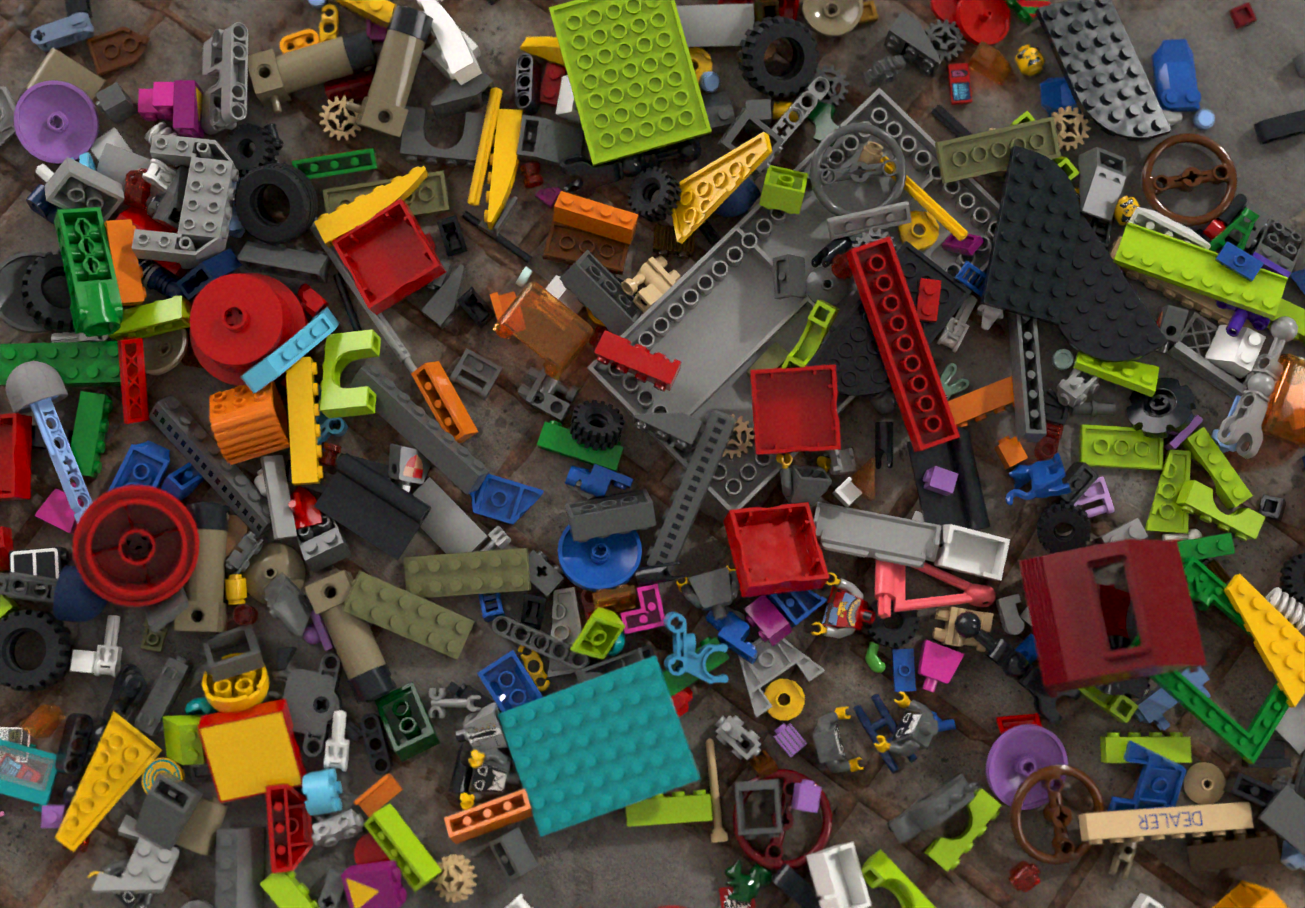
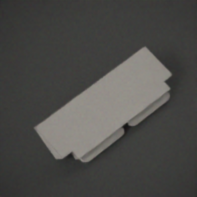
(876, 535)

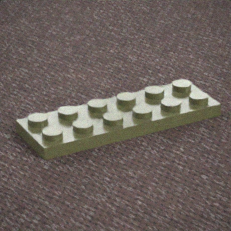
(991, 149)
(427, 199)
(468, 573)
(408, 615)

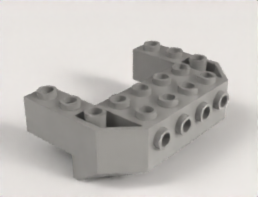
(205, 205)

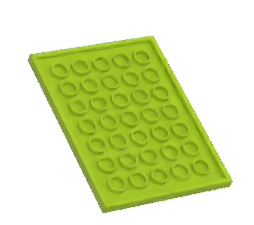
(629, 75)

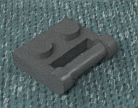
(479, 368)

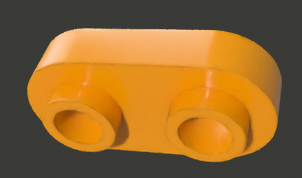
(298, 40)

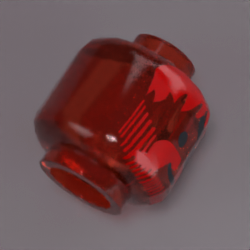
(1024, 876)

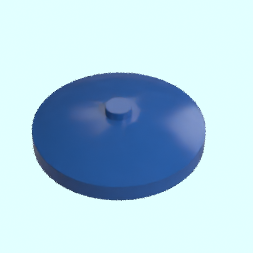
(600, 561)

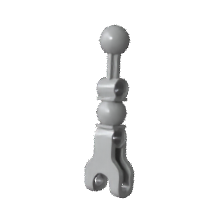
(1251, 409)

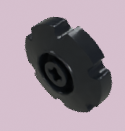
(1164, 412)

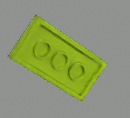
(1119, 448)

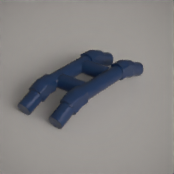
(872, 728)

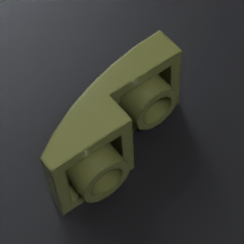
(771, 358)
(154, 641)

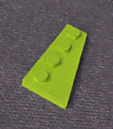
(1129, 374)
(1165, 513)

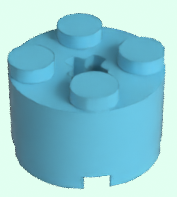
(322, 792)

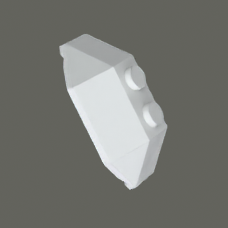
(1159, 223)

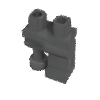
(542, 394)

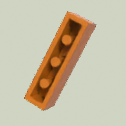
(595, 217)
(125, 263)
(444, 401)
(982, 402)
(488, 816)

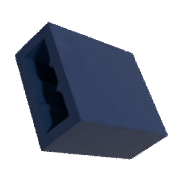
(207, 271)

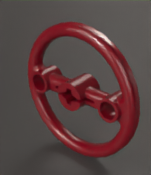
(776, 862)

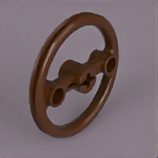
(1226, 169)
(1054, 813)

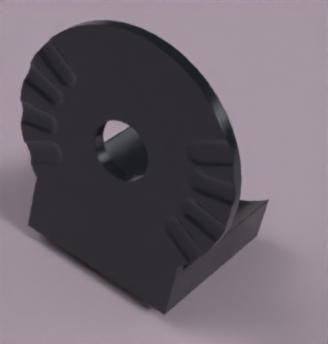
(1131, 688)

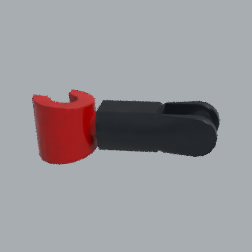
(1226, 218)

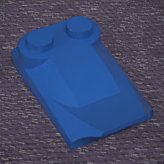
(1175, 77)
(1055, 95)
(142, 466)
(509, 682)

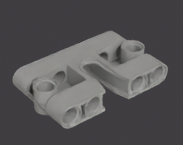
(230, 54)

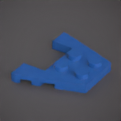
(1157, 784)

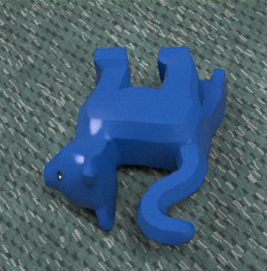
(1045, 480)

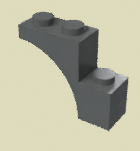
(614, 664)

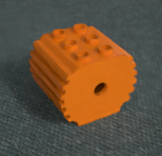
(249, 422)

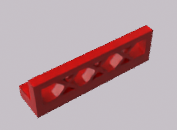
(133, 380)

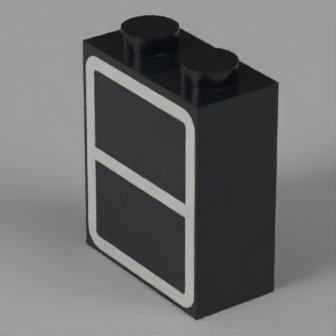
(38, 562)

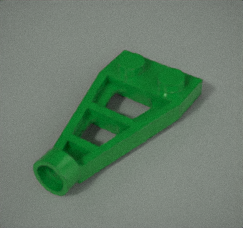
(1238, 224)

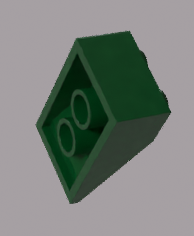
(407, 722)

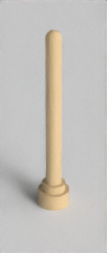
(718, 833)

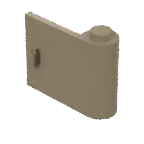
(62, 68)
(201, 829)

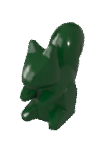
(747, 886)

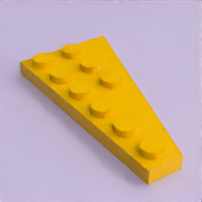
(714, 183)
(1274, 636)
(112, 770)

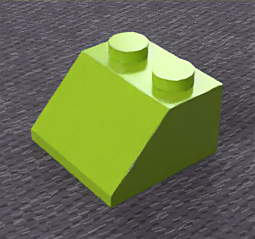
(783, 189)
(599, 634)
(183, 739)

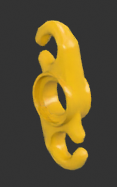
(334, 19)
(540, 673)

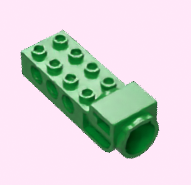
(89, 271)

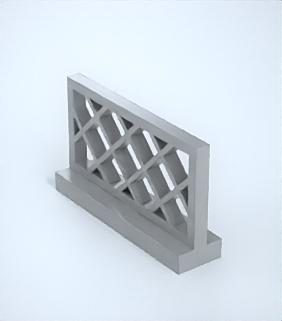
(1201, 366)

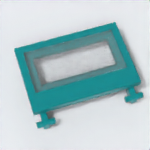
(27, 772)

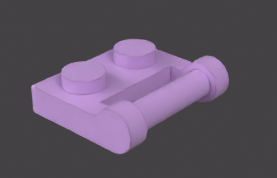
(1097, 491)

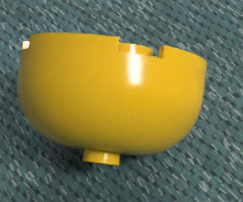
(236, 692)

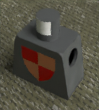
(1173, 320)
(407, 466)

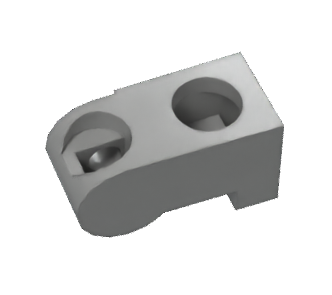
(1009, 615)

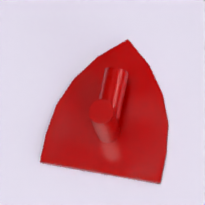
(303, 508)

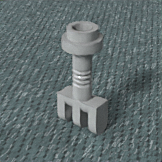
(499, 539)

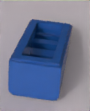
(963, 270)
(490, 616)

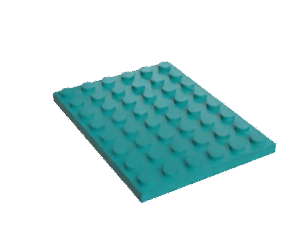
(598, 746)

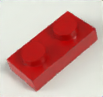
(551, 84)
(928, 300)

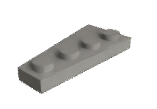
(566, 627)

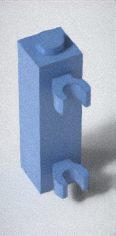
(1159, 701)

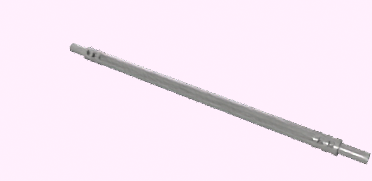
(379, 320)

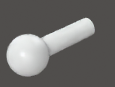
(1192, 534)

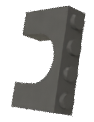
(416, 148)

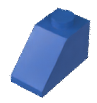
(182, 481)

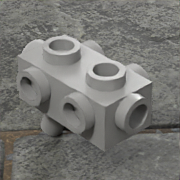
(1076, 388)
(732, 732)
(336, 828)

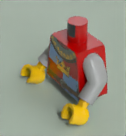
(844, 610)

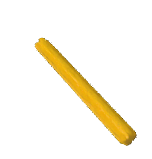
(484, 146)
(929, 204)

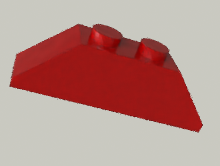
(288, 827)

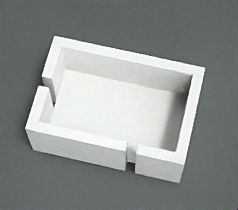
(972, 552)
(838, 877)

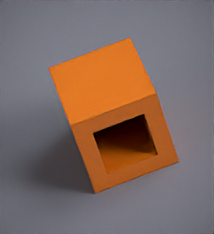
(1010, 451)

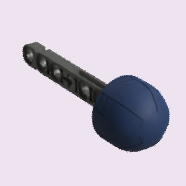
(69, 595)

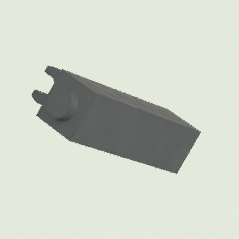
(163, 695)

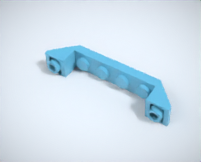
(291, 351)

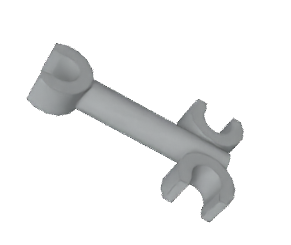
(438, 703)

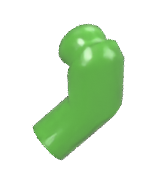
(873, 660)

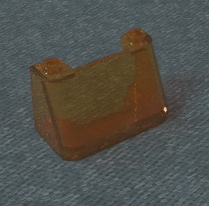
(545, 328)
(1286, 408)

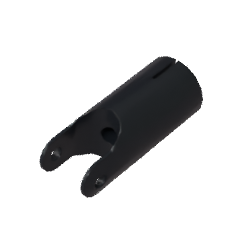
(831, 250)
(883, 443)
(656, 574)
(461, 776)

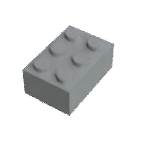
(82, 187)

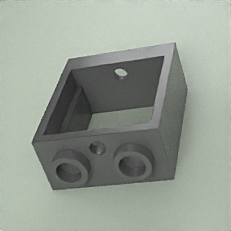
(736, 126)
(234, 665)
(758, 785)

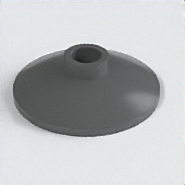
(817, 291)

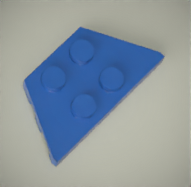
(503, 499)

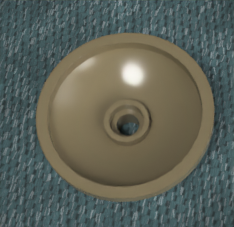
(843, 21)
(164, 351)
(280, 559)

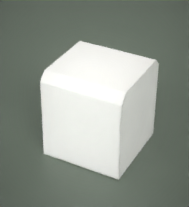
(83, 661)

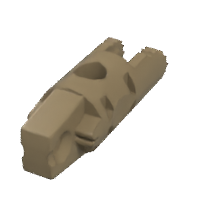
(1127, 858)

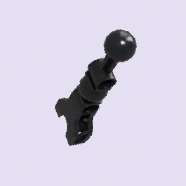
(595, 176)
(1014, 665)
(122, 700)

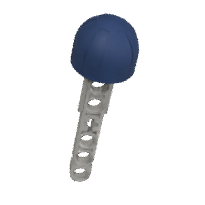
(748, 192)

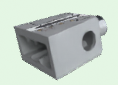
(483, 729)

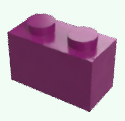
(768, 620)

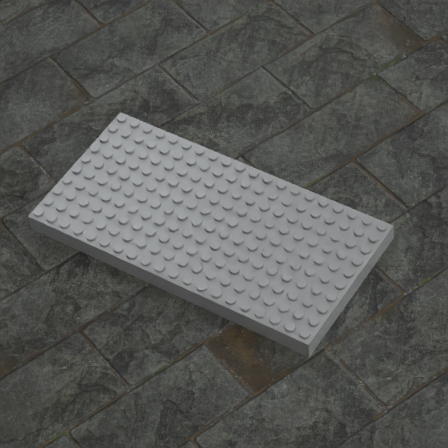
(726, 304)

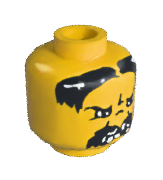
(1029, 60)
(1125, 209)

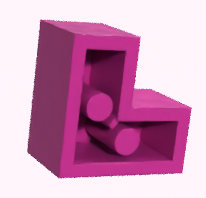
(157, 102)
(651, 612)

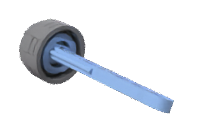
(35, 389)

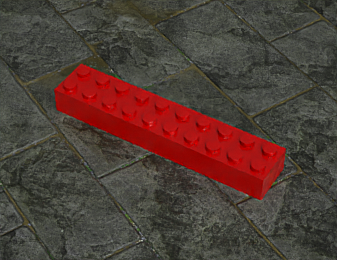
(902, 344)

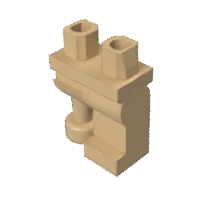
(655, 278)
(949, 636)

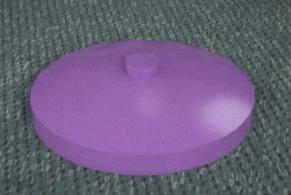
(56, 121)
(1017, 756)

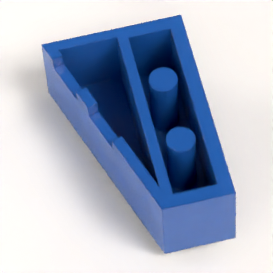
(796, 605)

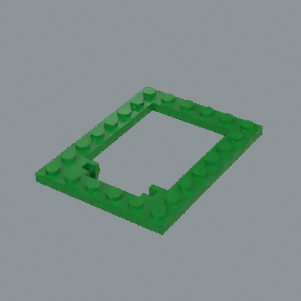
(1247, 743)

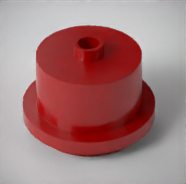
(241, 323)
(130, 573)

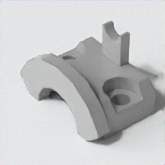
(842, 461)

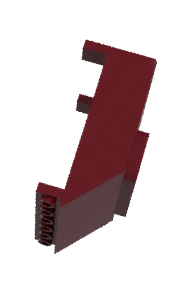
(1071, 624)

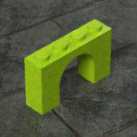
(339, 352)

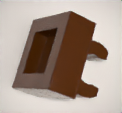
(763, 765)

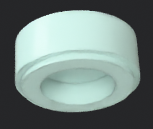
(524, 276)
(1062, 359)

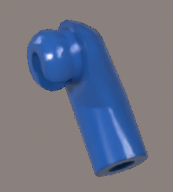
(944, 725)

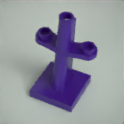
(1240, 315)

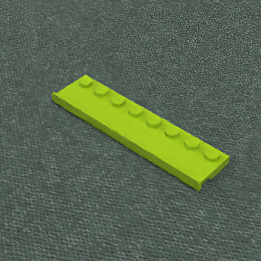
(1197, 270)

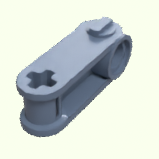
(63, 32)

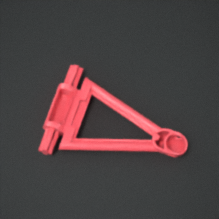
(891, 586)

